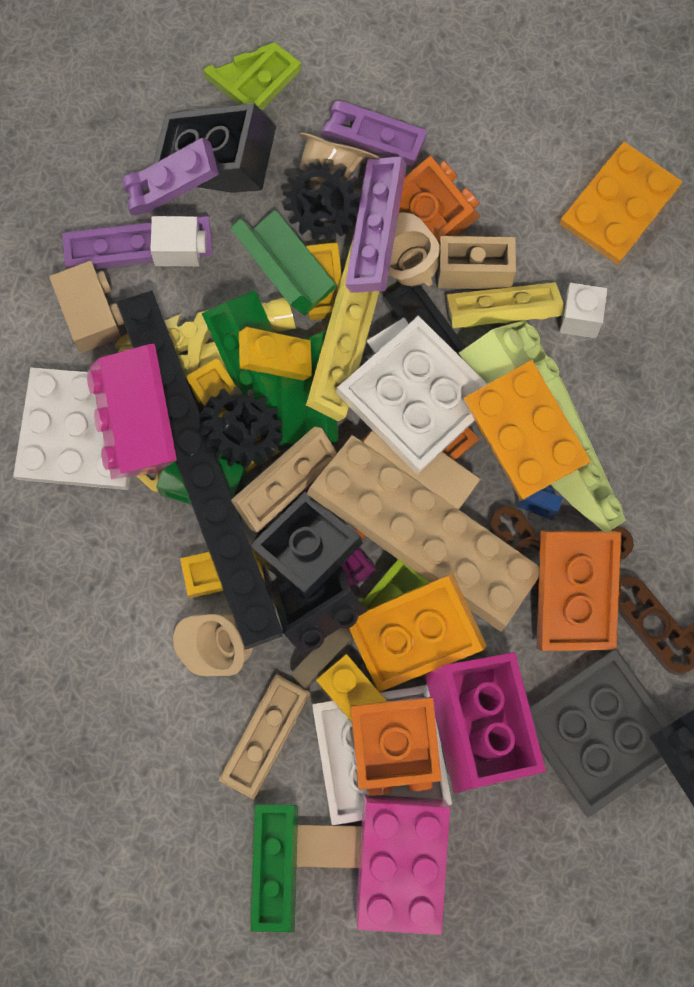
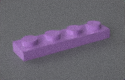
(376, 225)
(117, 245)

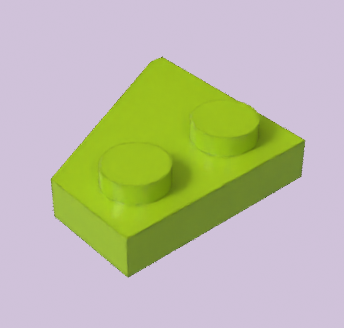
(255, 75)

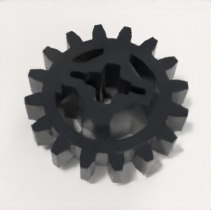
(307, 199)
(240, 427)

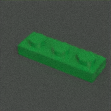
(274, 868)

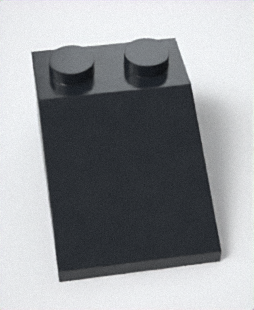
(239, 139)

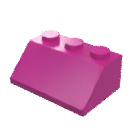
(131, 412)

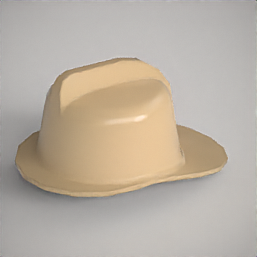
(341, 155)
(414, 252)
(210, 645)

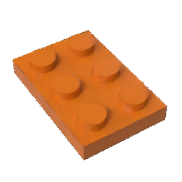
(578, 590)

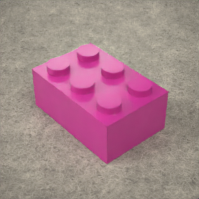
(484, 722)
(402, 864)

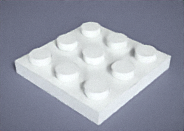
(413, 394)
(60, 433)
(339, 761)

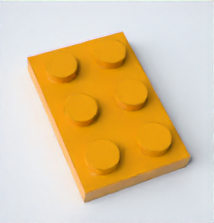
(620, 203)
(526, 430)
(417, 633)

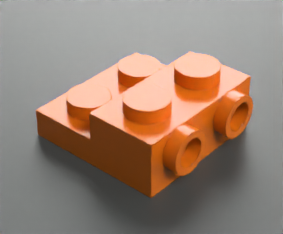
(437, 200)
(396, 745)

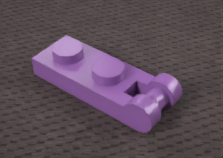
(374, 133)
(170, 177)

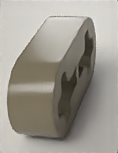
(322, 658)

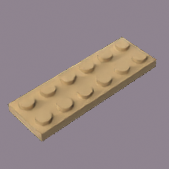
(425, 531)

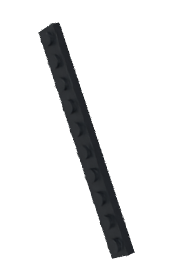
(204, 481)

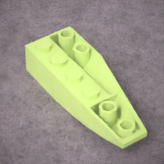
(508, 349)

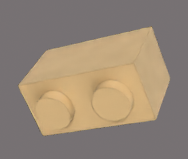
(476, 262)
(85, 306)

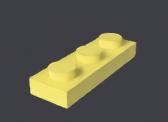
(504, 305)

